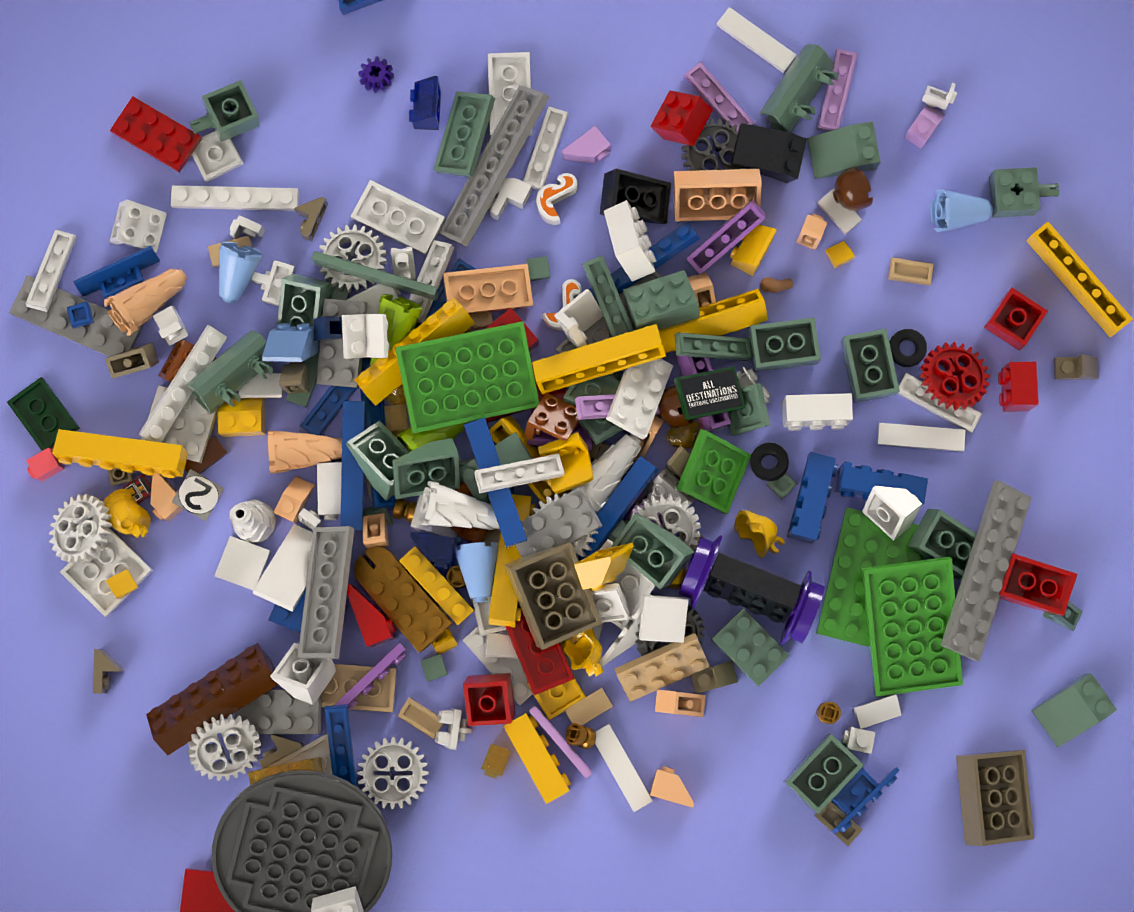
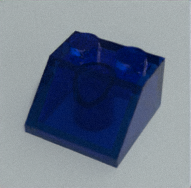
(426, 104)
(437, 549)

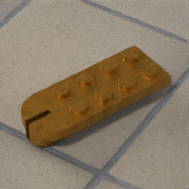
(401, 597)

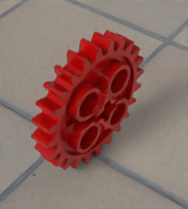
(954, 376)

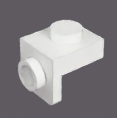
(937, 98)

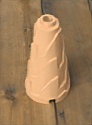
(138, 303)
(300, 450)

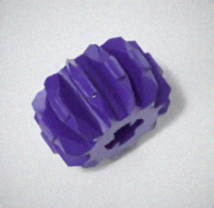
(370, 80)

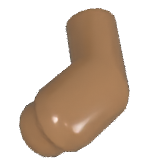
(774, 285)

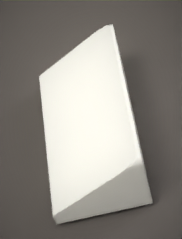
(262, 388)
(877, 711)

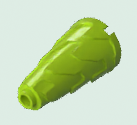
(401, 318)
(421, 438)

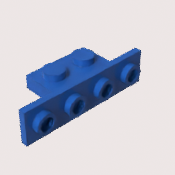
(118, 275)
(857, 794)

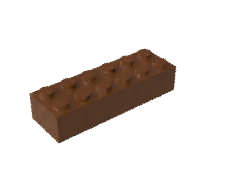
(217, 693)

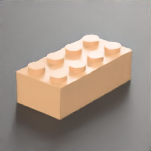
(714, 193)

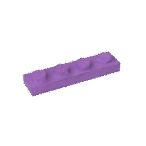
(380, 671)

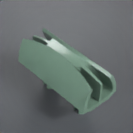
(798, 88)
(231, 372)

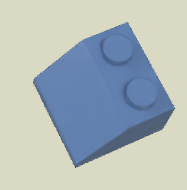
(291, 343)

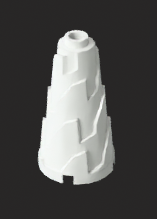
(610, 469)
(450, 508)
(253, 521)

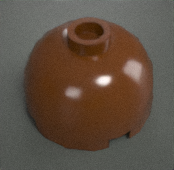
(852, 190)
(671, 409)

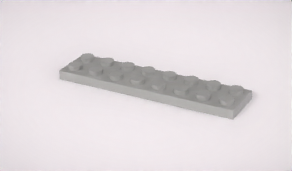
(494, 165)
(985, 571)

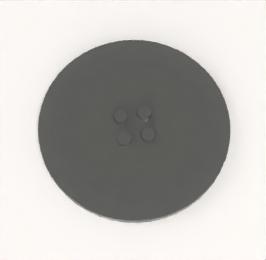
(299, 841)

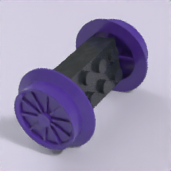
(753, 589)

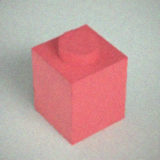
(44, 465)

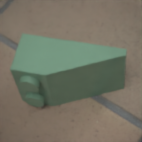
(844, 149)
(302, 299)
(508, 451)
(375, 454)
(431, 462)
(655, 550)
(1074, 709)

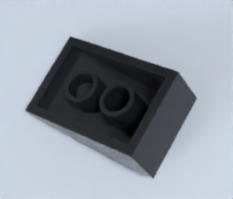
(771, 151)
(642, 192)

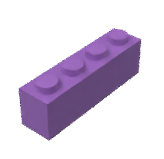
(726, 236)
(696, 365)

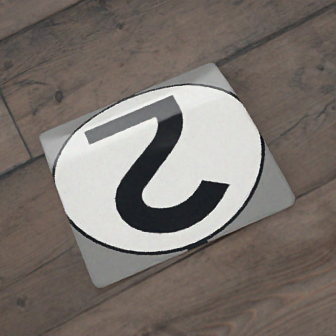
(198, 495)

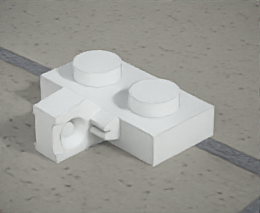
(272, 281)

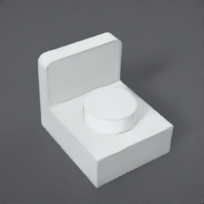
(250, 228)
(858, 739)

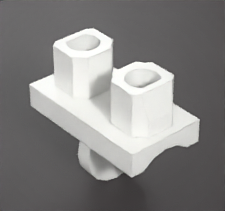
(403, 263)
(452, 718)

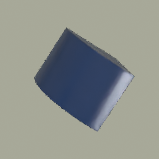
(328, 328)

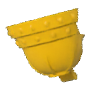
(126, 514)
(759, 530)
(584, 652)

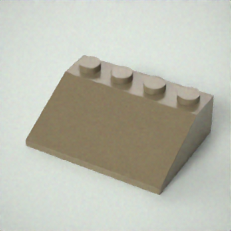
(552, 595)
(994, 797)

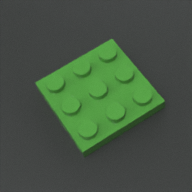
(713, 471)

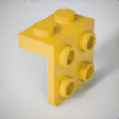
(574, 459)

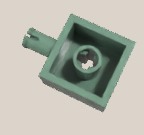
(227, 123)
(1025, 184)

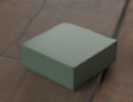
(538, 268)
(782, 486)
(434, 667)

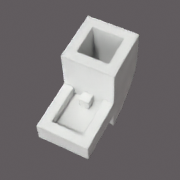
(513, 192)
(170, 325)

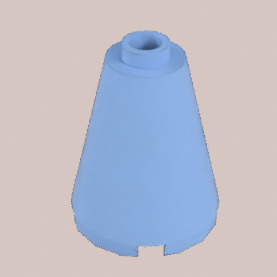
(957, 210)
(236, 269)
(478, 568)

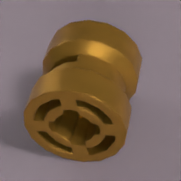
(404, 510)
(455, 578)
(825, 712)
(580, 736)

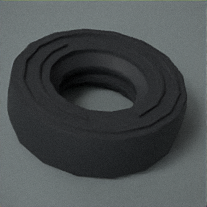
(917, 339)
(769, 449)

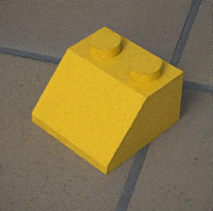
(752, 249)
(243, 419)
(603, 566)

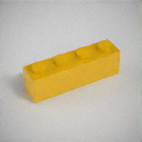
(436, 585)
(536, 757)

